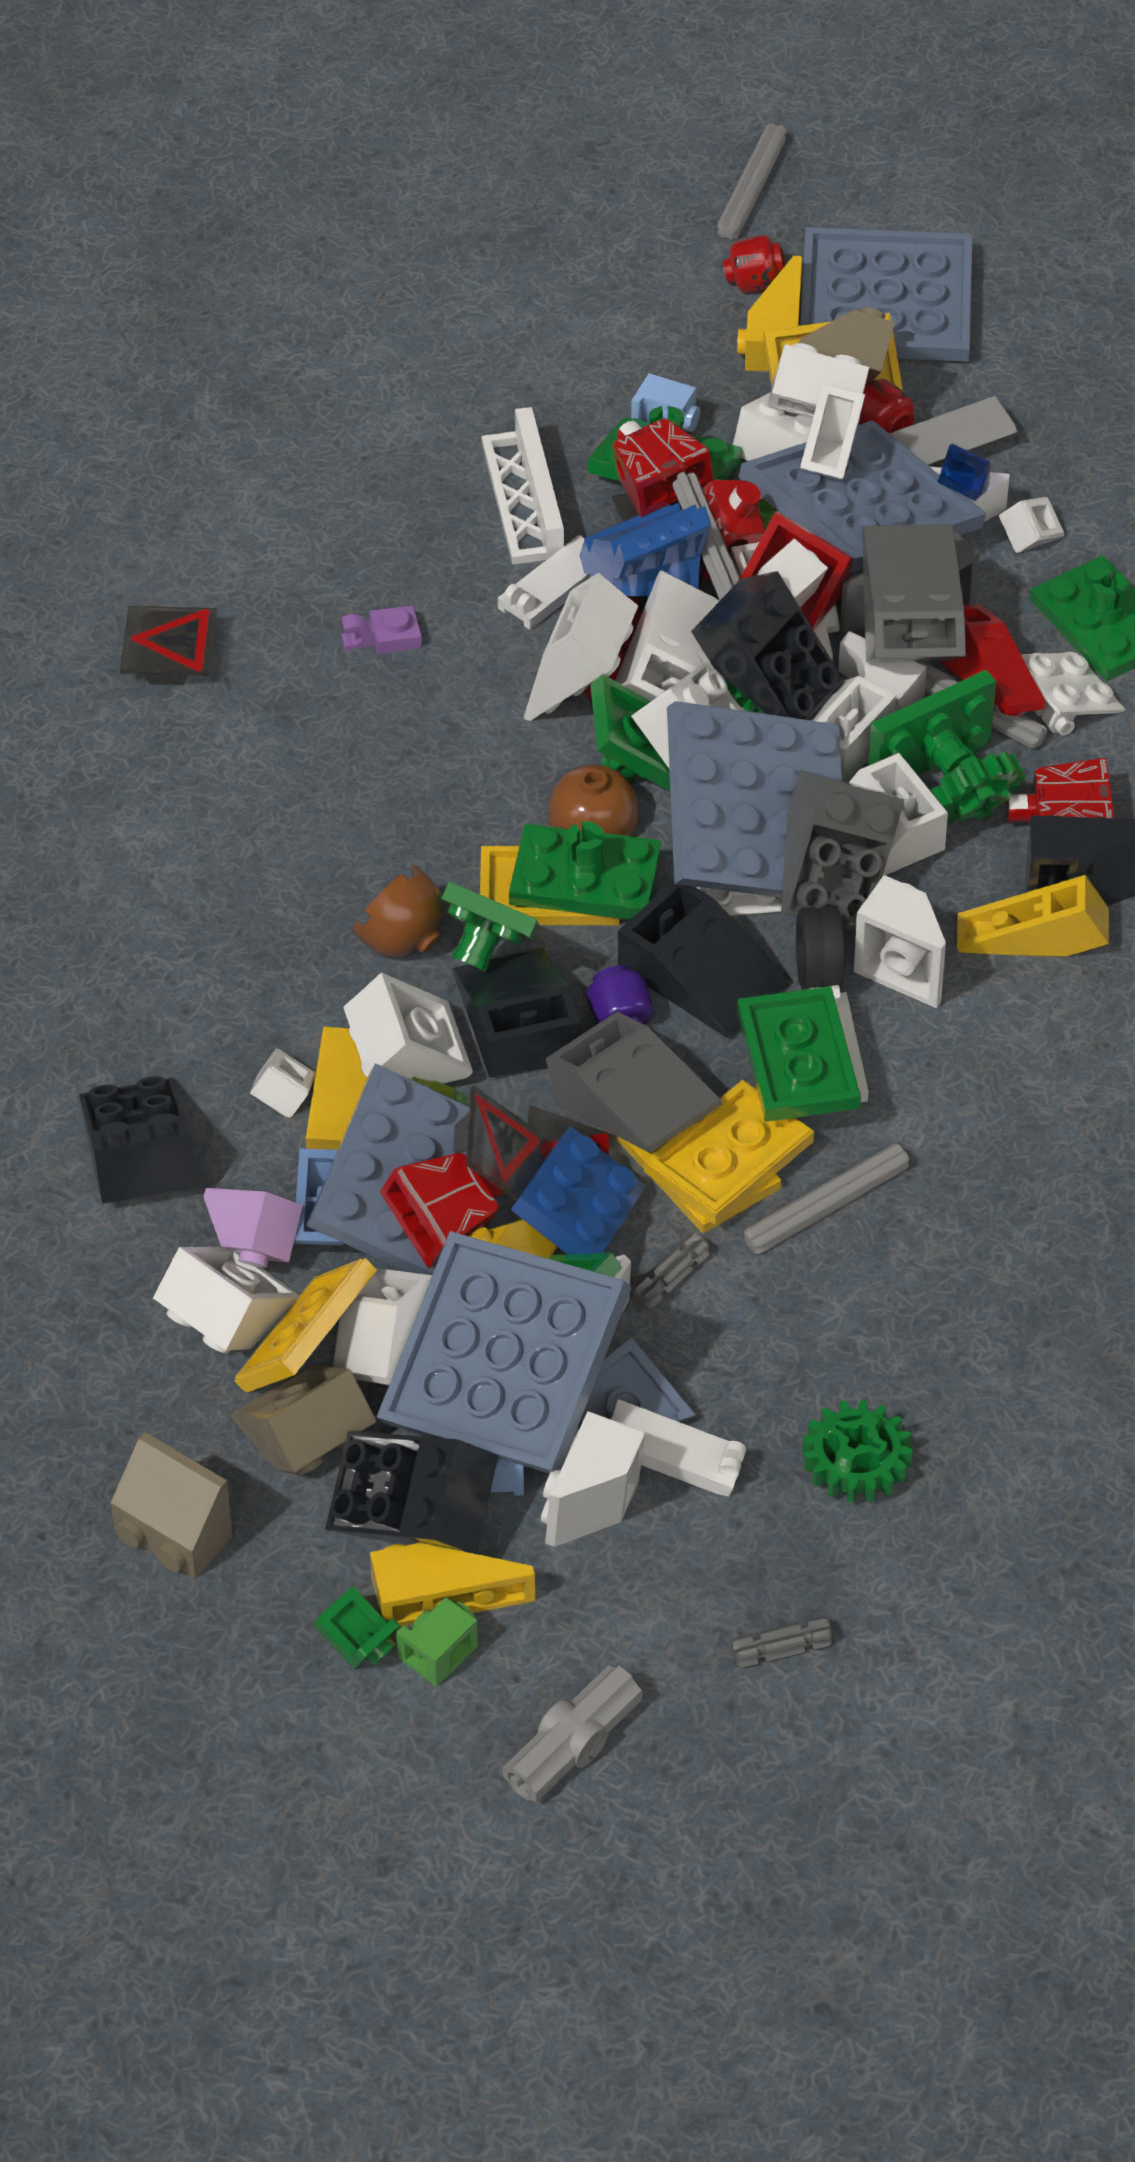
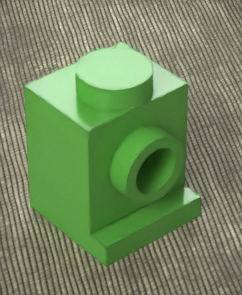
(438, 1640)

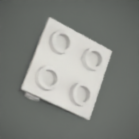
(1069, 689)

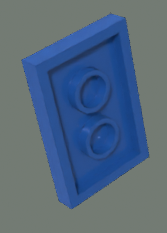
(578, 1195)

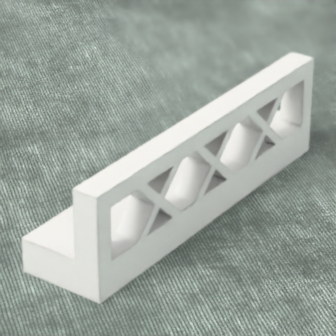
(537, 483)

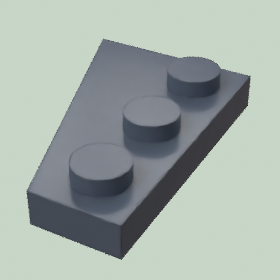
(634, 1379)

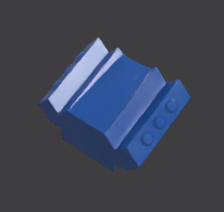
(643, 546)

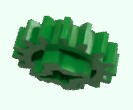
(979, 786)
(858, 1452)

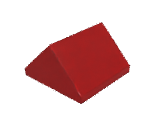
(780, 533)

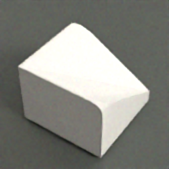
(1031, 524)
(283, 1083)

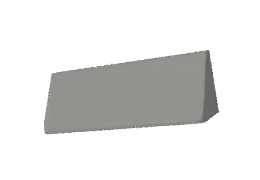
(965, 427)

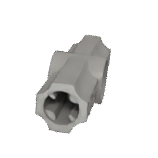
(572, 1733)

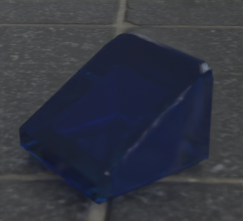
(965, 472)

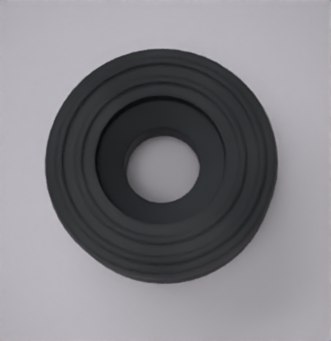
(820, 947)

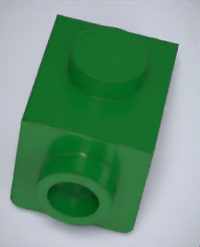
(356, 1629)

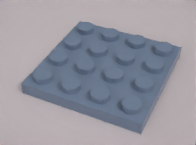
(904, 273)
(879, 488)
(734, 792)
(389, 1128)
(504, 1352)

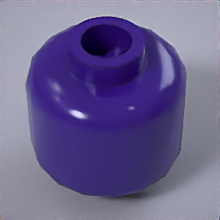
(619, 991)

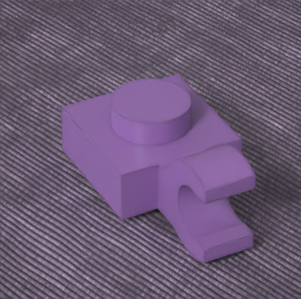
(386, 629)

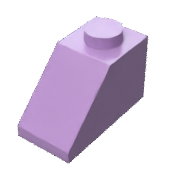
(254, 1224)

